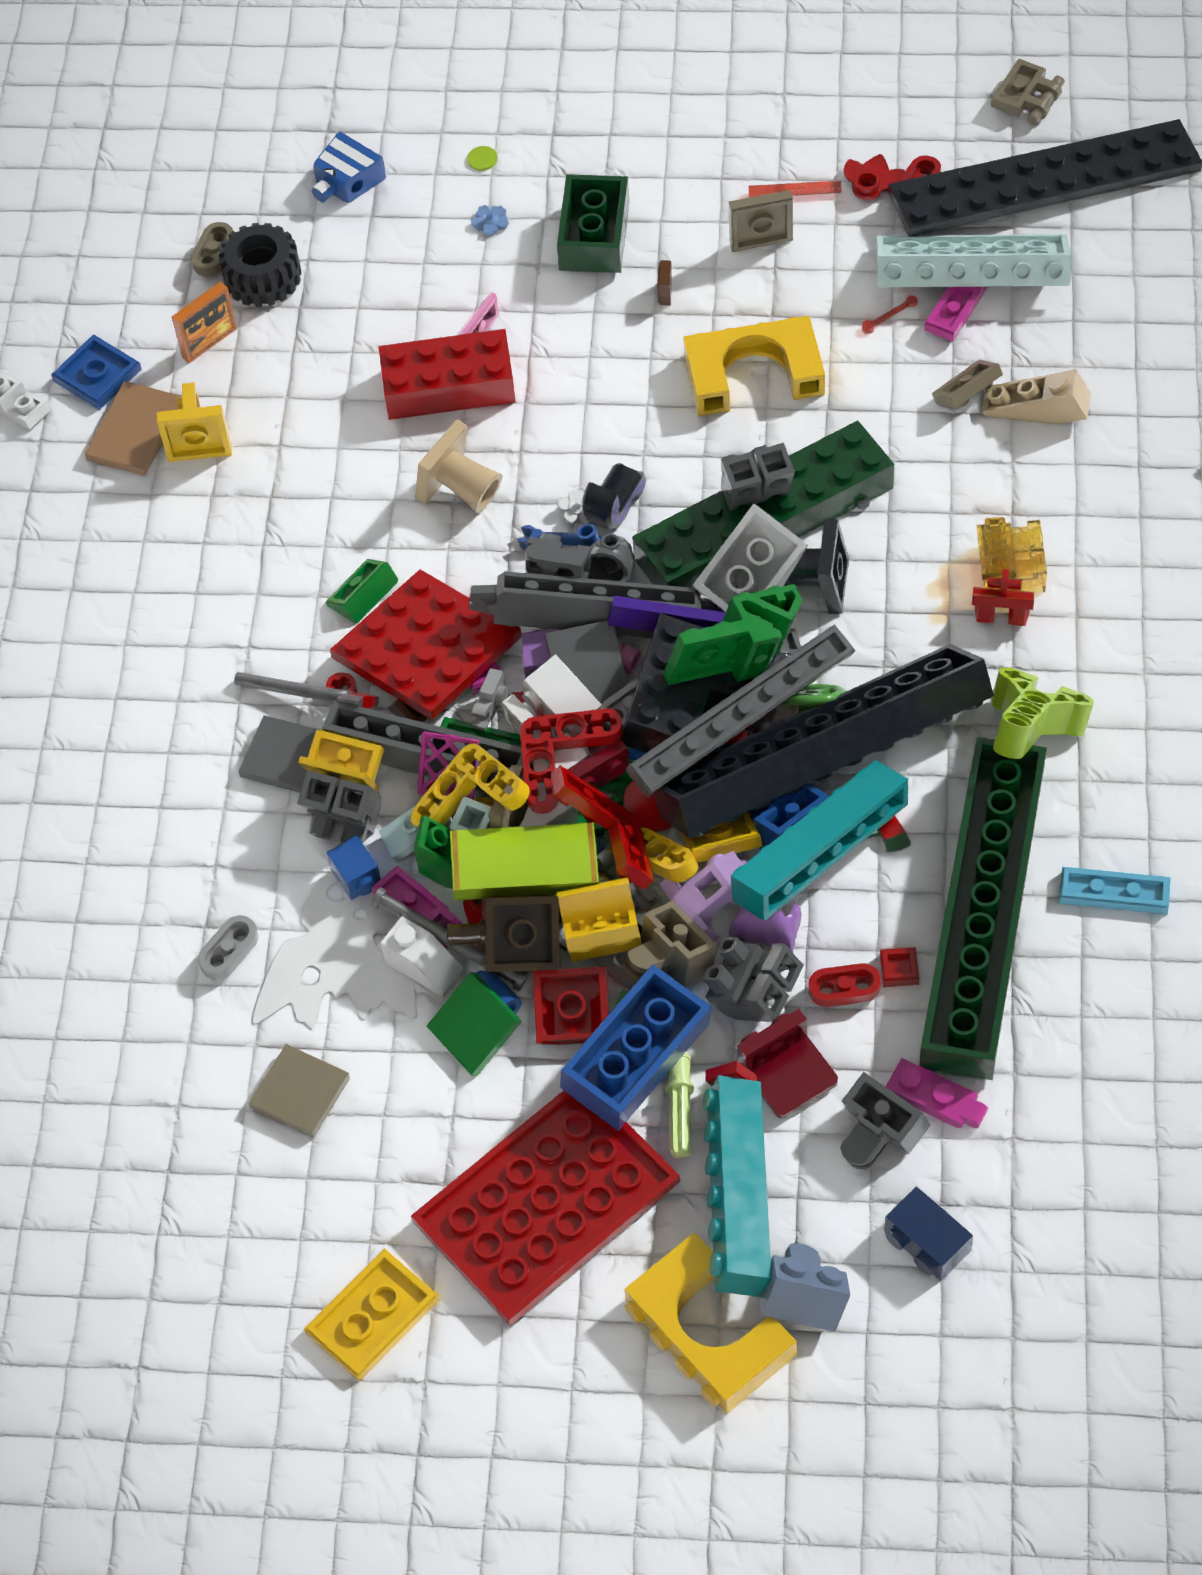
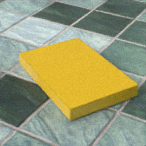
(371, 1314)

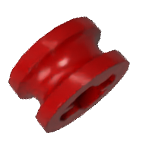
(342, 679)

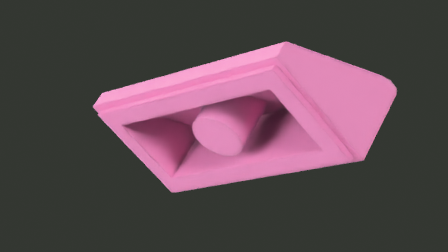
(482, 317)

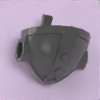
(614, 554)

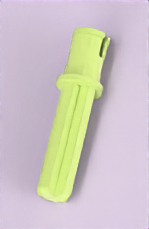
(679, 1091)

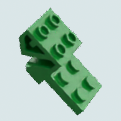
(741, 643)

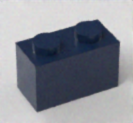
(927, 1234)

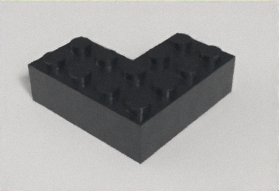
(664, 709)

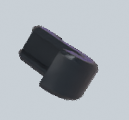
(612, 500)

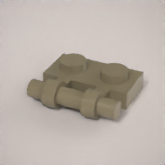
(1018, 91)

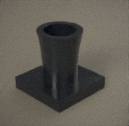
(825, 567)

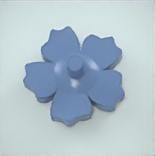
(490, 220)

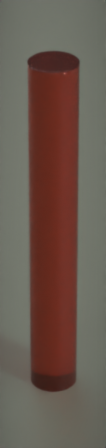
(803, 188)

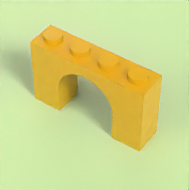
(786, 341)
(724, 1372)

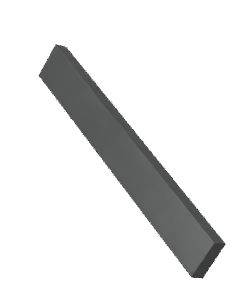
(739, 711)

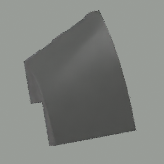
(591, 656)

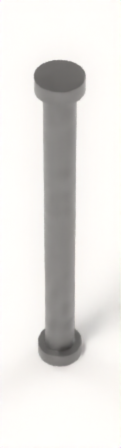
(471, 952)

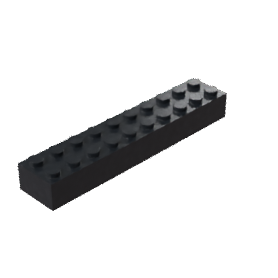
(824, 739)

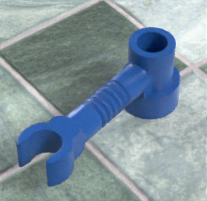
(585, 536)

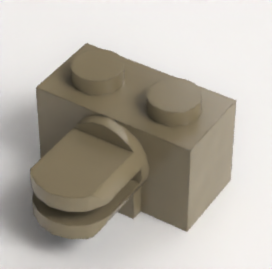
(673, 945)

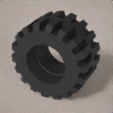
(258, 246)

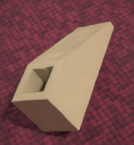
(1040, 399)

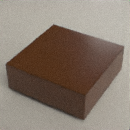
(664, 282)

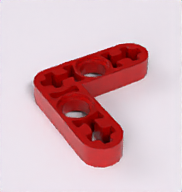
(546, 746)

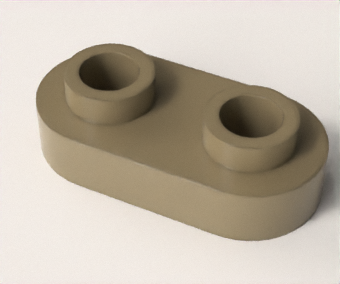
(205, 255)

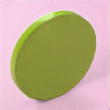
(482, 158)

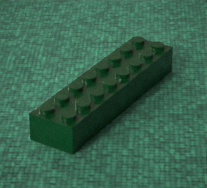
(825, 483)

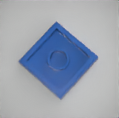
(96, 371)

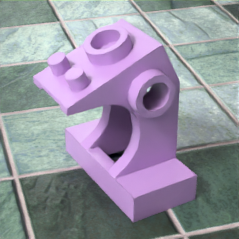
(692, 901)

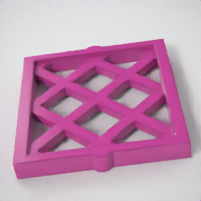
(450, 740)

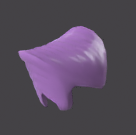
(774, 930)

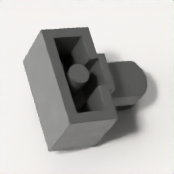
(881, 1120)

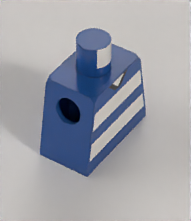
(346, 170)

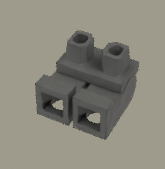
(756, 475)
(548, 557)
(339, 803)
(751, 979)

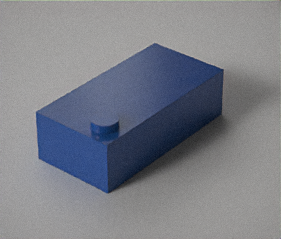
(635, 1047)

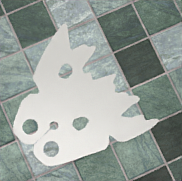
(344, 955)

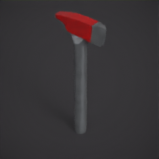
(305, 690)

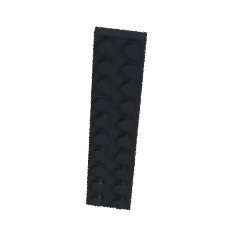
(1044, 177)

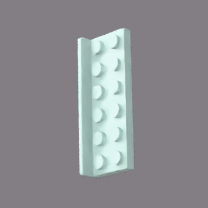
(973, 260)

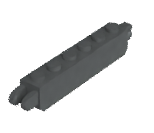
(569, 601)

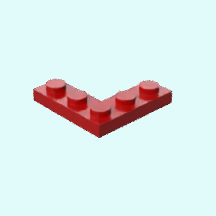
(622, 825)

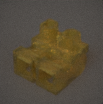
(1012, 549)

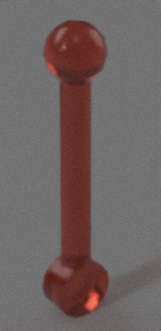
(868, 326)

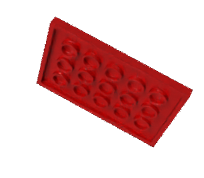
(543, 1203)

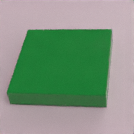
(474, 1023)

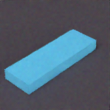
(1115, 890)

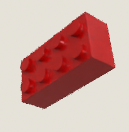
(446, 374)

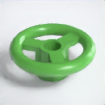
(815, 695)

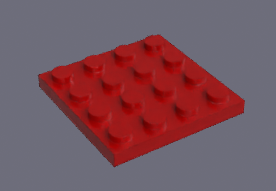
(424, 644)

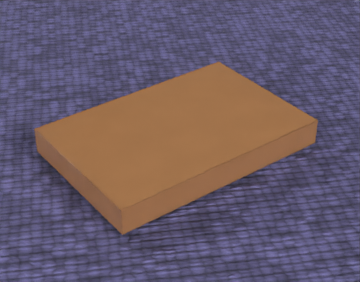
(130, 430)

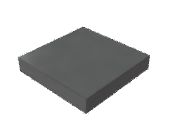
(276, 753)

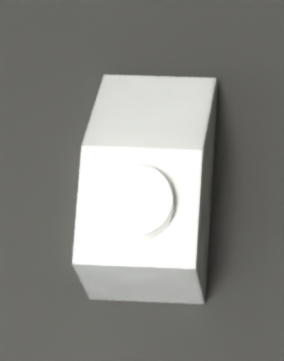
(420, 957)

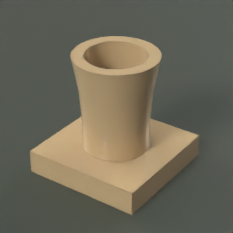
(449, 467)

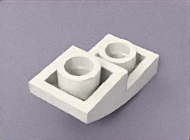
(20, 404)

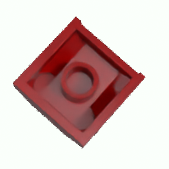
(569, 1004)

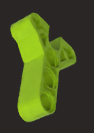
(1034, 713)

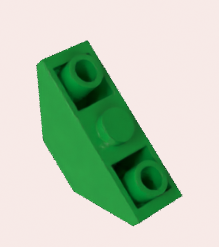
(434, 851)

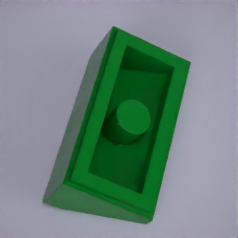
(363, 590)

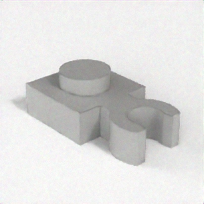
(490, 698)

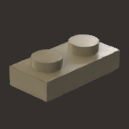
(967, 383)

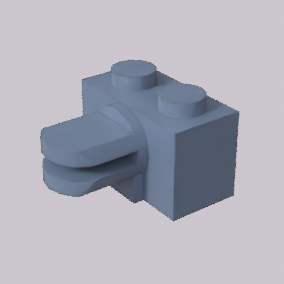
(805, 1290)

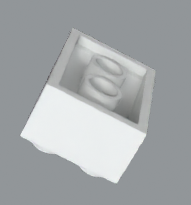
(751, 559)

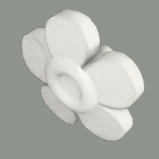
(572, 507)

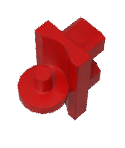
(1017, 601)

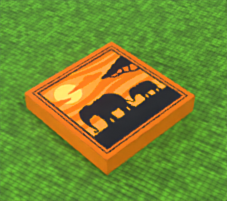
(204, 322)

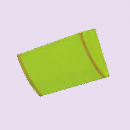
(523, 860)

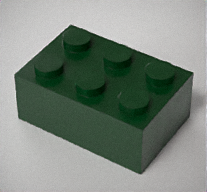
(593, 223)

